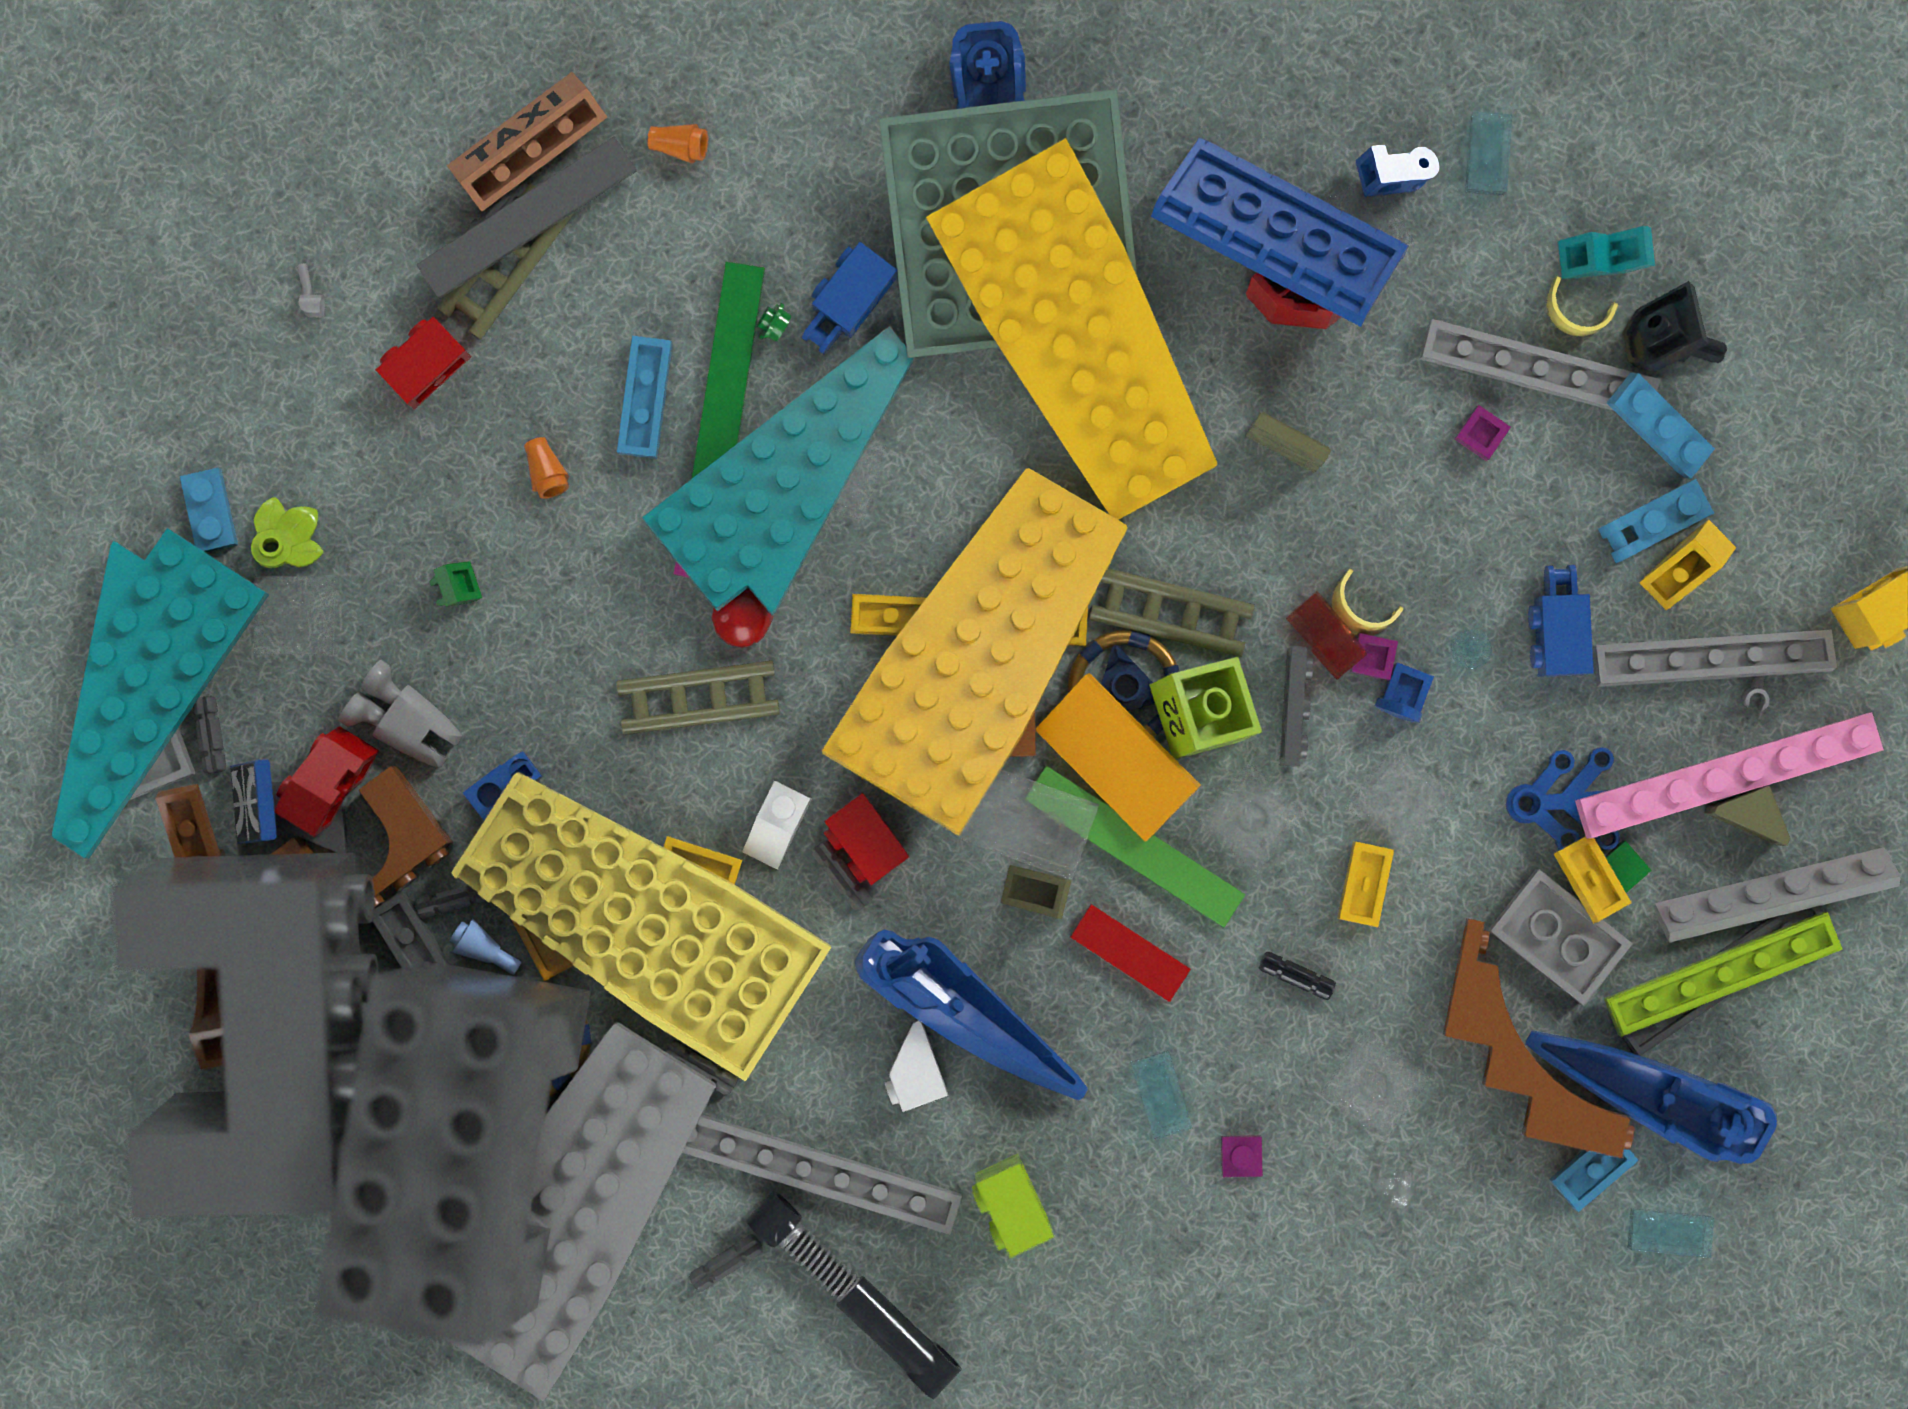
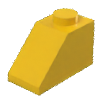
(1688, 565)

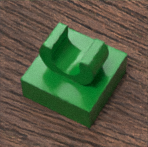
(456, 584)

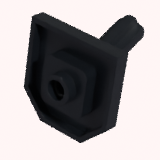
(1670, 332)

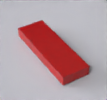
(1130, 953)

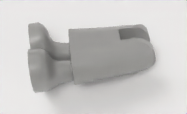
(406, 719)

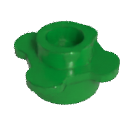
(773, 322)

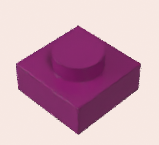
(1482, 433)
(1379, 657)
(1241, 1156)

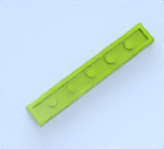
(1723, 973)

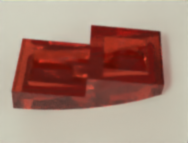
(1327, 635)

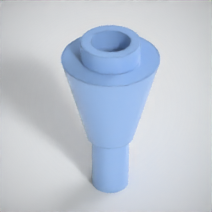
(476, 943)

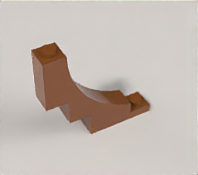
(1481, 1017)

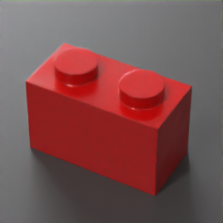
(422, 362)
(865, 839)

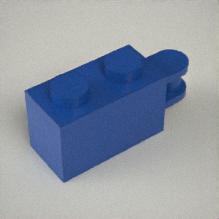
(849, 295)
(1561, 627)

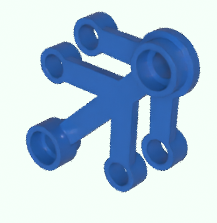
(1563, 801)

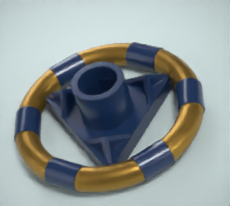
(1122, 676)

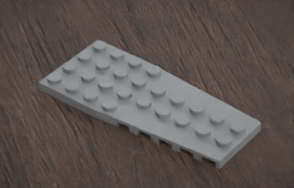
(595, 1185)

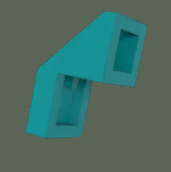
(1606, 254)

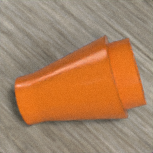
(679, 141)
(546, 471)

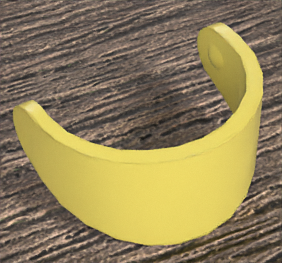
(1567, 326)
(1353, 622)

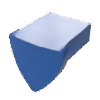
(1405, 693)

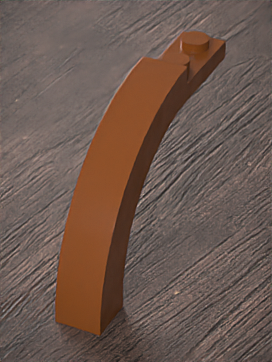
(192, 836)

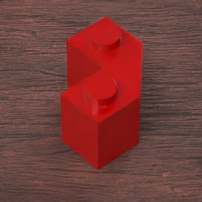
(1287, 307)
(321, 783)

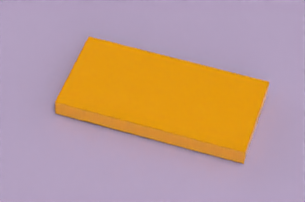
(1117, 757)

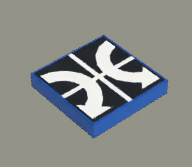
(253, 801)

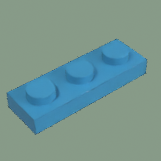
(644, 397)
(1660, 425)

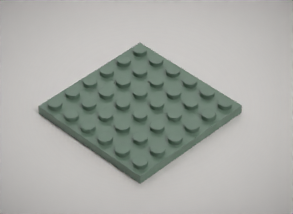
(954, 151)

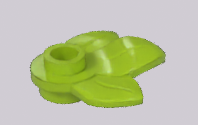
(289, 530)

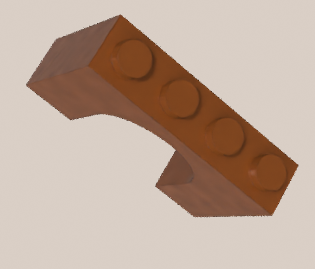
(411, 830)

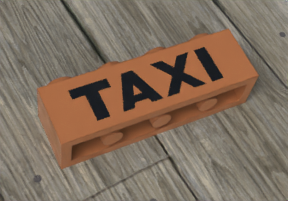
(527, 141)

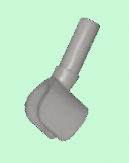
(311, 304)
(1756, 687)

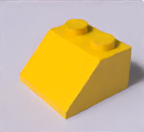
(1877, 612)

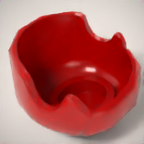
(742, 620)

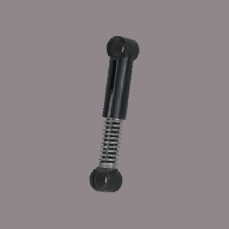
(865, 1305)

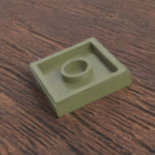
(1288, 442)

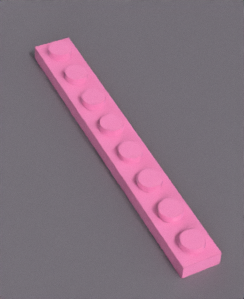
(1728, 775)

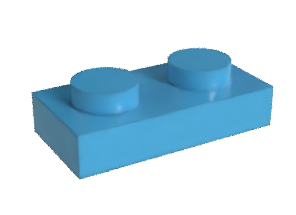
(209, 510)
(1590, 1175)

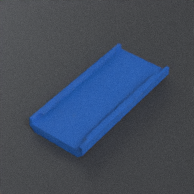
(1279, 231)

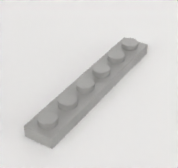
(1523, 364)
(1714, 658)
(1777, 894)

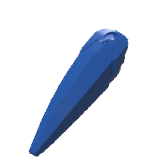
(987, 65)
(958, 1005)
(1671, 1102)

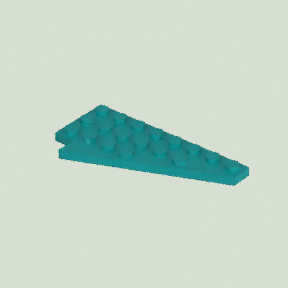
(769, 496)
(150, 657)

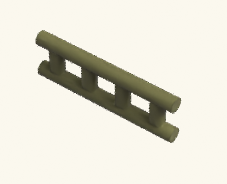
(505, 285)
(1184, 633)
(719, 710)

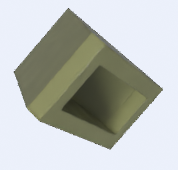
(1753, 813)
(1036, 891)

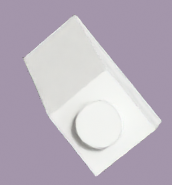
(776, 824)
(915, 1072)

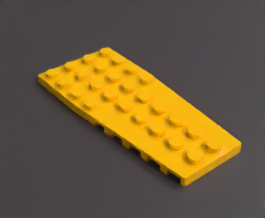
(1076, 327)
(978, 653)

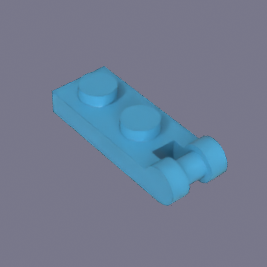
(1657, 520)

